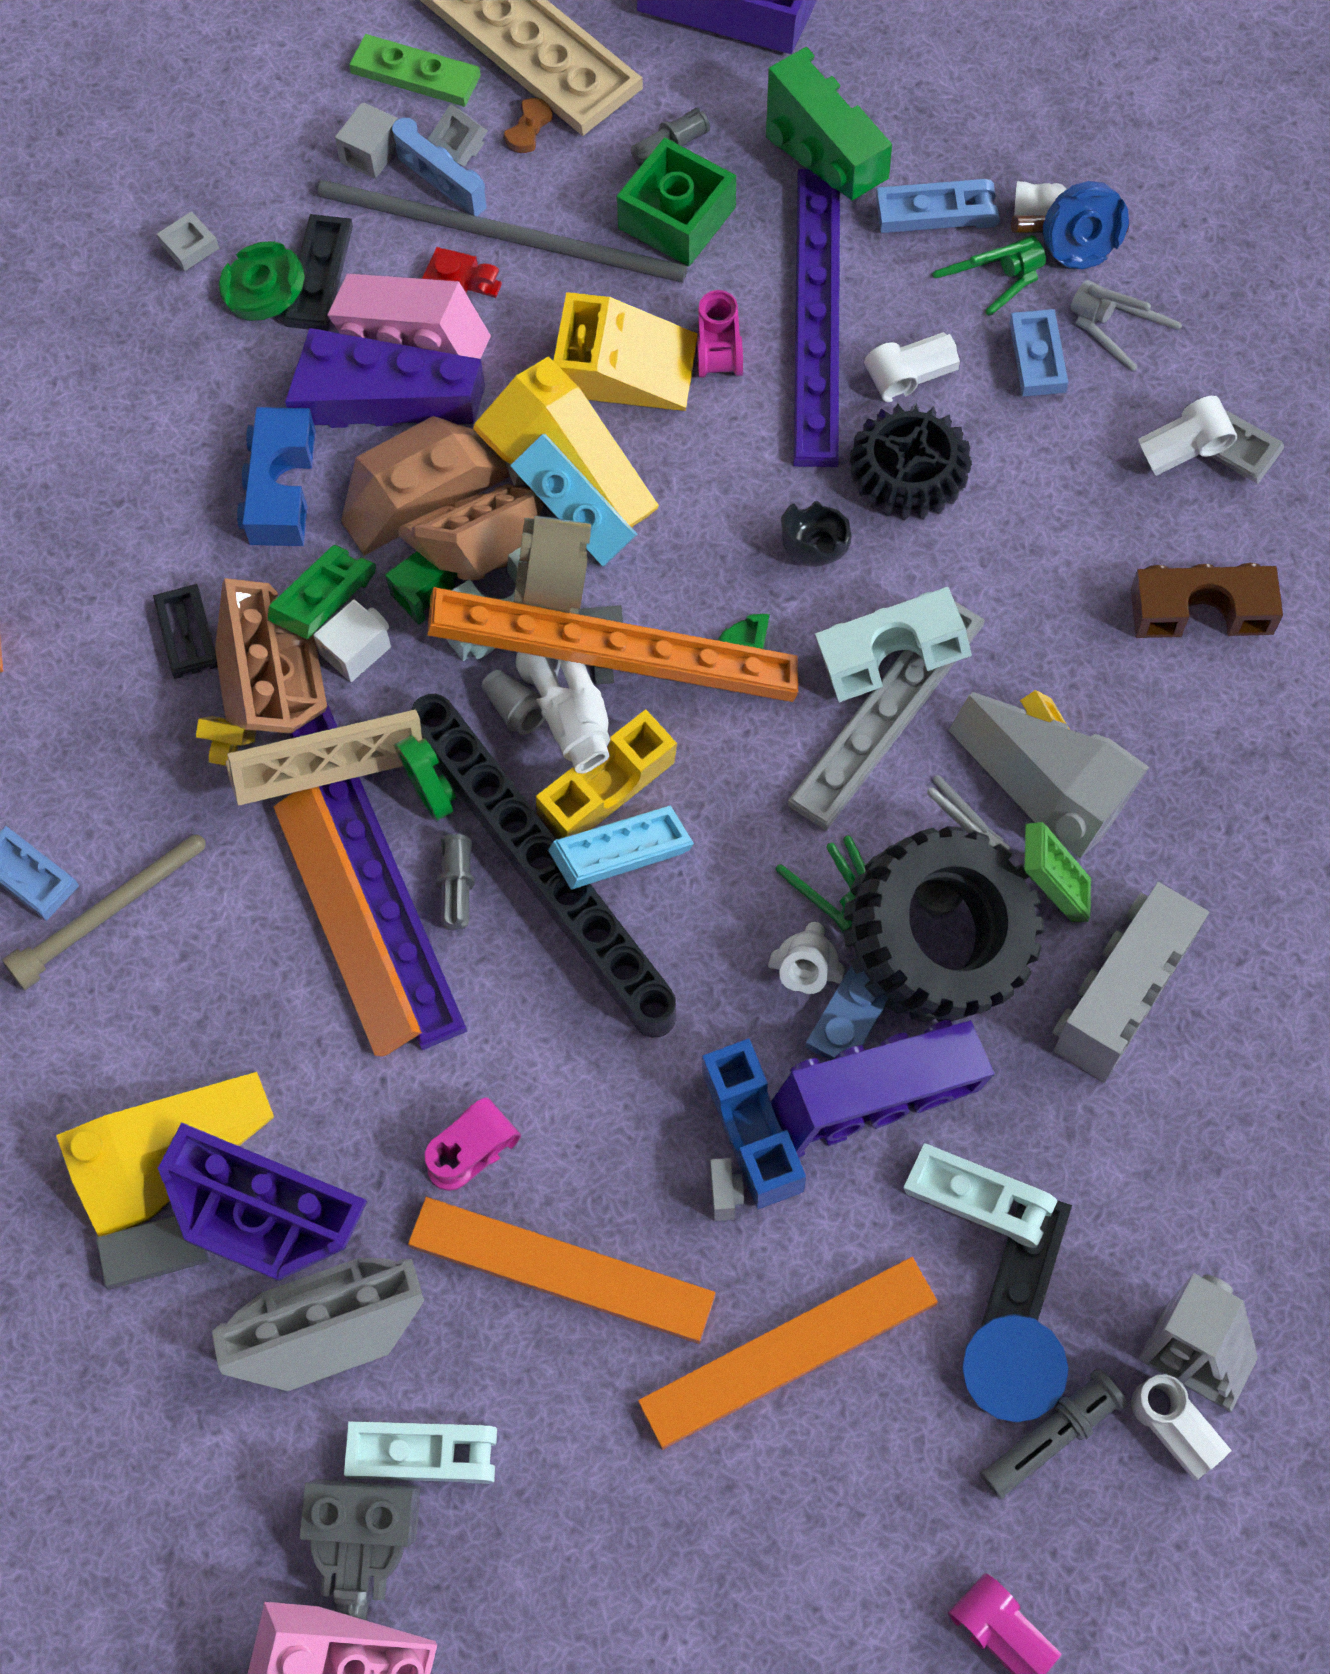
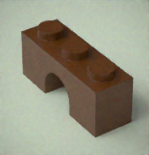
(1243, 594)

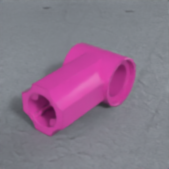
(1000, 1627)

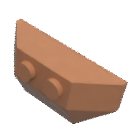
(414, 476)
(475, 531)
(264, 670)

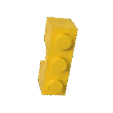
(584, 800)

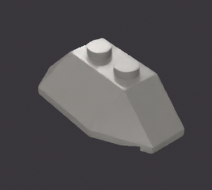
(320, 1323)

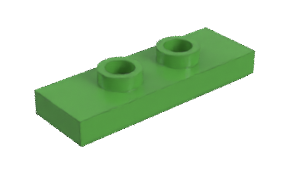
(415, 70)
(1057, 872)

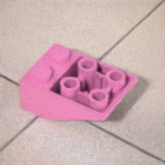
(329, 1642)

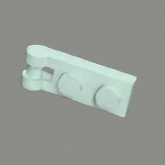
(979, 1194)
(418, 1452)

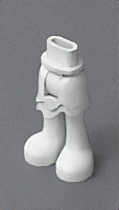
(573, 714)

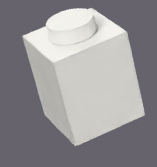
(353, 639)

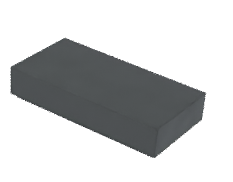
(146, 1253)

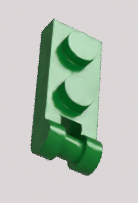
(320, 591)

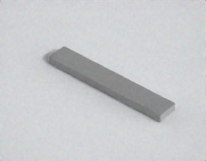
(871, 733)

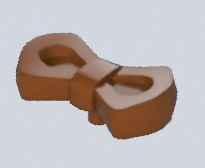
(534, 116)

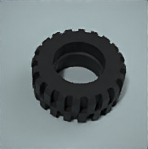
(1000, 911)

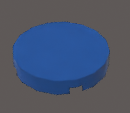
(1085, 224)
(1015, 1368)

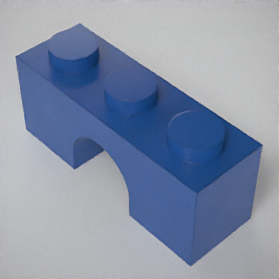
(277, 443)
(746, 1112)

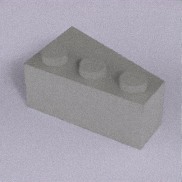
(1204, 1340)

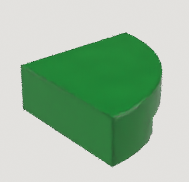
(748, 632)

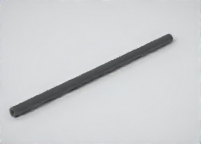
(503, 231)

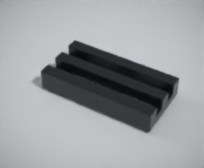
(194, 663)

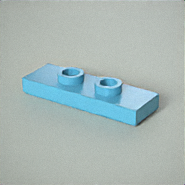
(573, 497)
(620, 847)

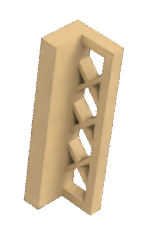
(319, 757)

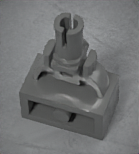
(358, 1535)

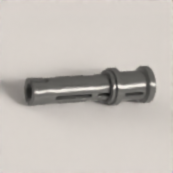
(1076, 1416)

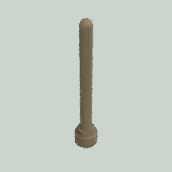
(29, 963)

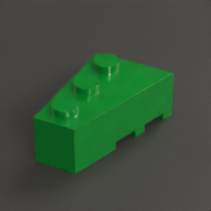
(822, 130)

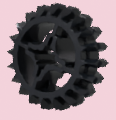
(927, 477)

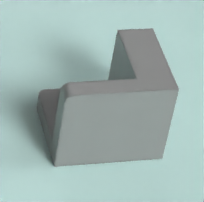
(367, 140)

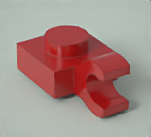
(464, 268)

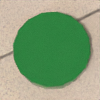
(261, 281)

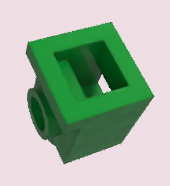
(413, 584)

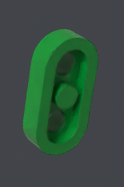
(431, 789)

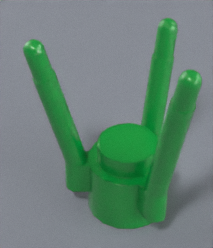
(1016, 259)
(845, 871)

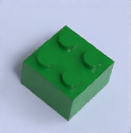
(676, 201)

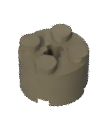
(555, 564)

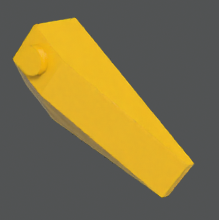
(552, 404)
(119, 1154)

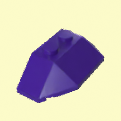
(254, 1206)

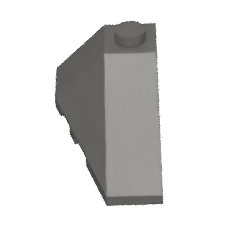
(1050, 771)

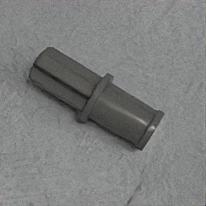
(679, 131)
(455, 881)

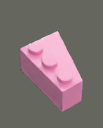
(410, 313)

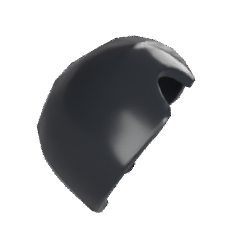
(815, 521)

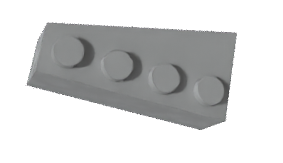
(1129, 981)

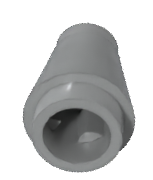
(513, 702)

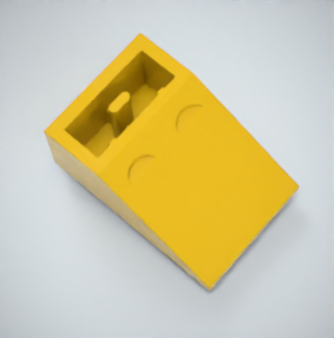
(624, 353)

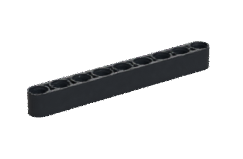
(547, 883)

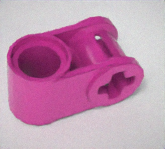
(719, 341)
(475, 1142)

